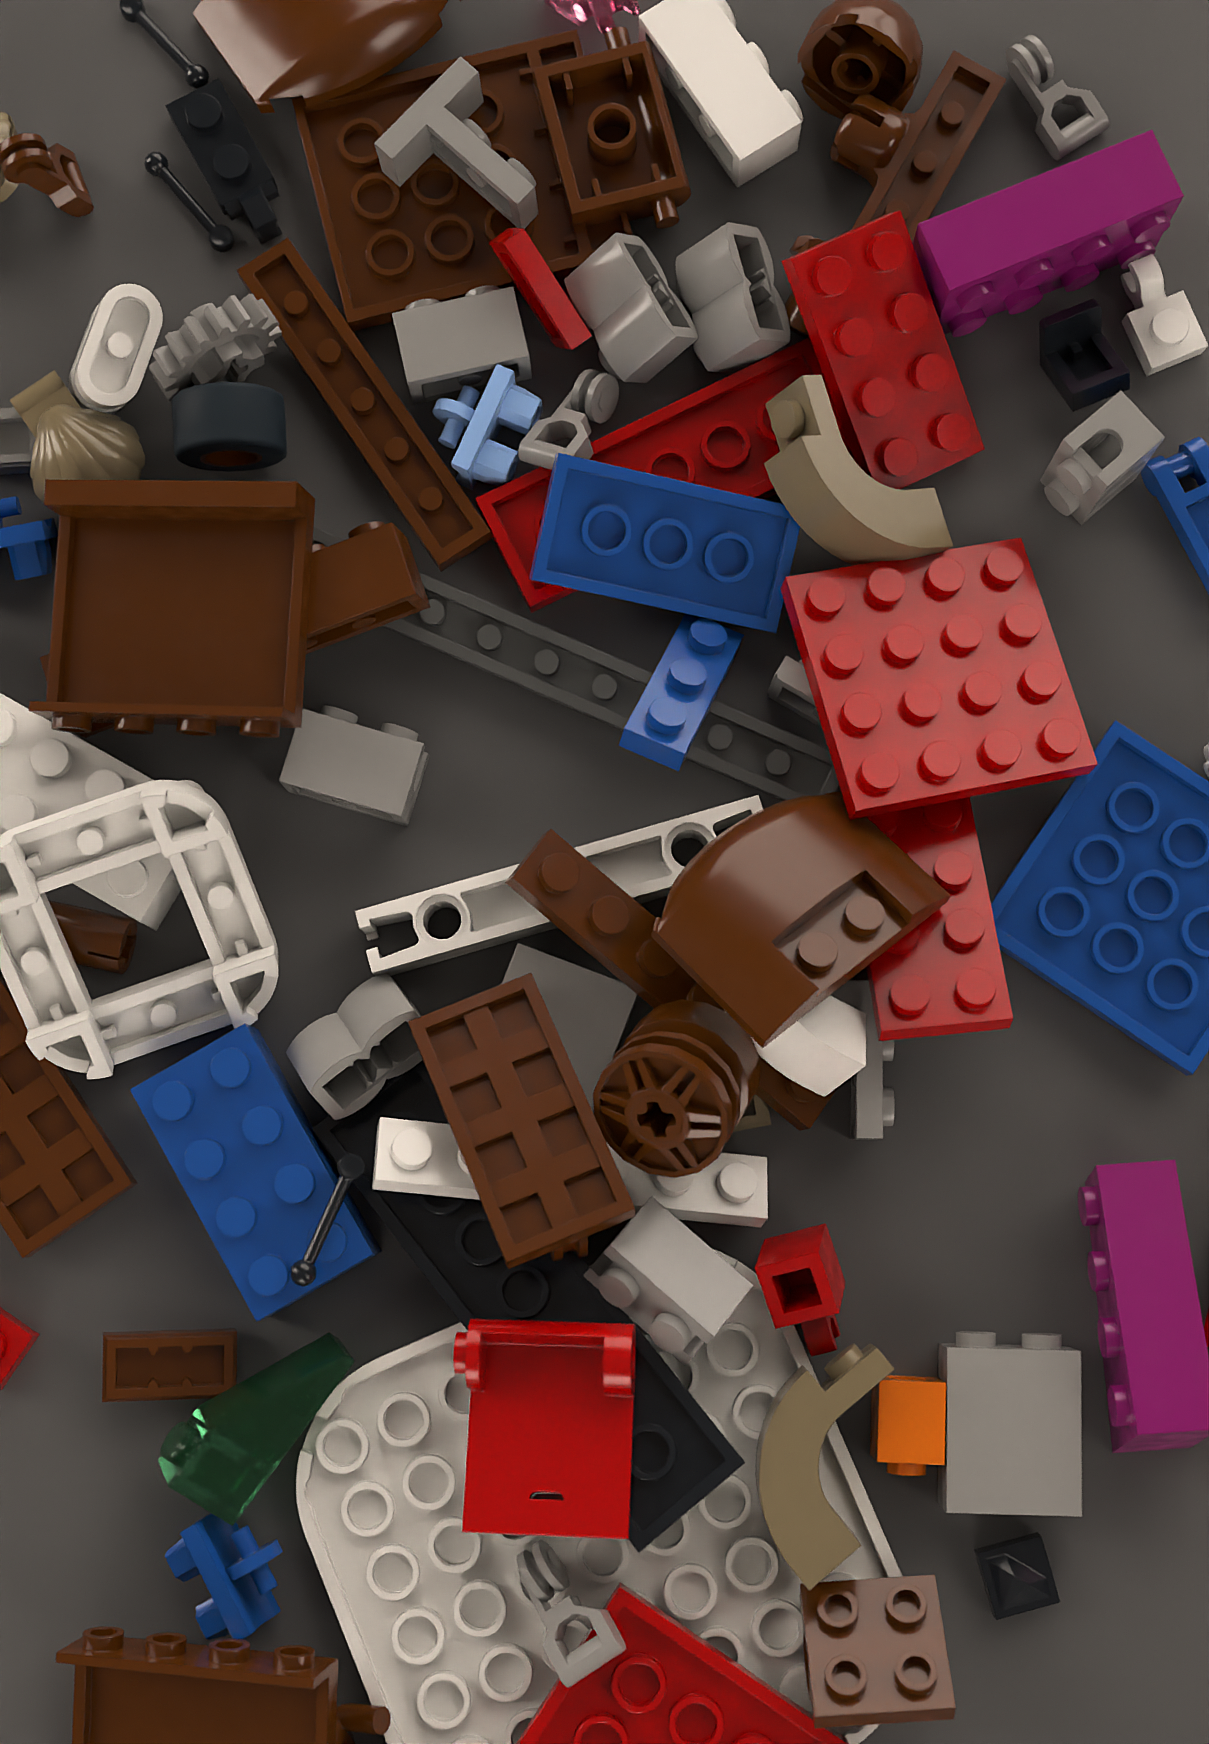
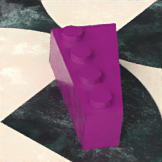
(1146, 1306)

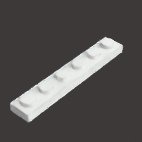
(427, 1161)

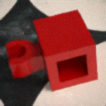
(803, 1284)

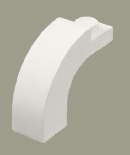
(820, 1047)

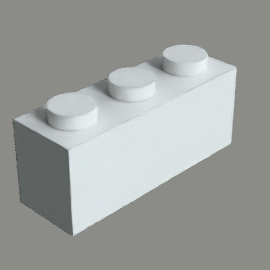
(722, 85)

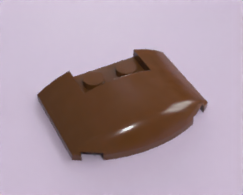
(315, 44)
(791, 909)

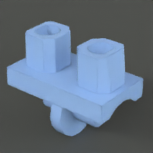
(500, 405)

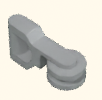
(1031, 64)
(591, 398)
(539, 1575)

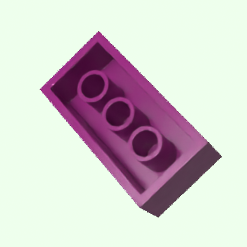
(1047, 233)

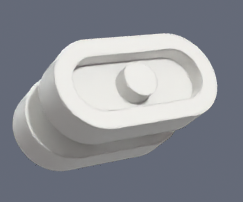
(116, 348)

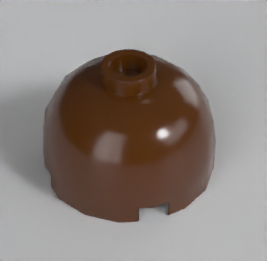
(859, 51)

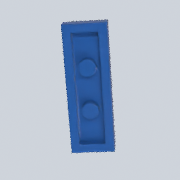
(681, 691)

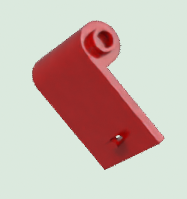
(545, 1419)

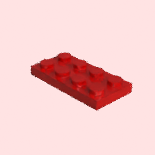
(884, 352)
(950, 966)

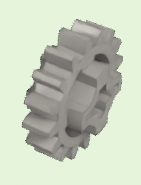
(216, 345)

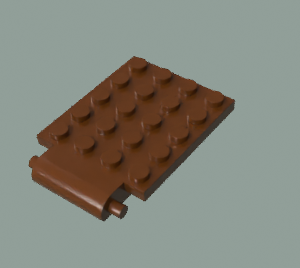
(579, 123)

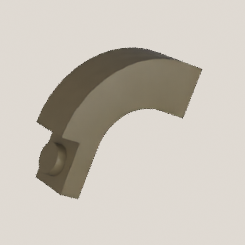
(834, 496)
(787, 1461)

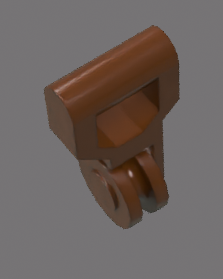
(49, 170)

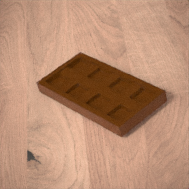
(521, 1120)
(52, 1148)

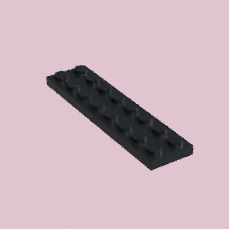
(675, 1444)

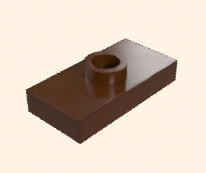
(168, 1364)

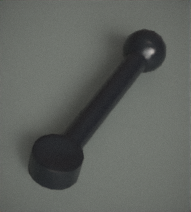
(135, 12)
(219, 235)
(350, 1168)

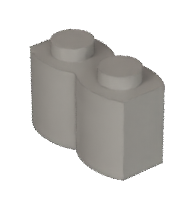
(732, 298)
(630, 309)
(358, 1048)

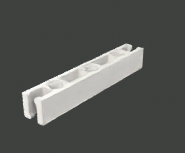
(497, 914)

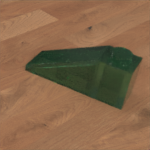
(246, 1431)

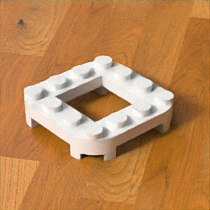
(161, 1011)

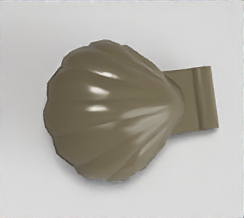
(73, 439)

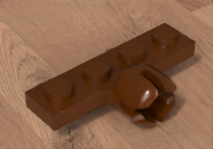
(917, 153)

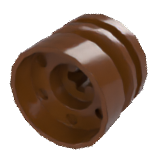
(677, 1088)

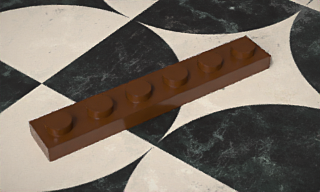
(366, 406)
(619, 937)

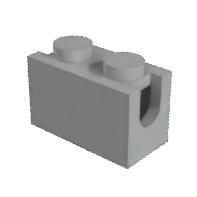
(460, 342)
(1095, 469)
(355, 764)
(668, 1281)

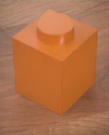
(908, 1423)

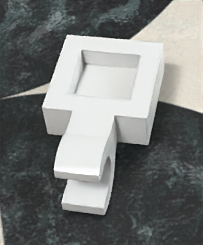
(1161, 326)

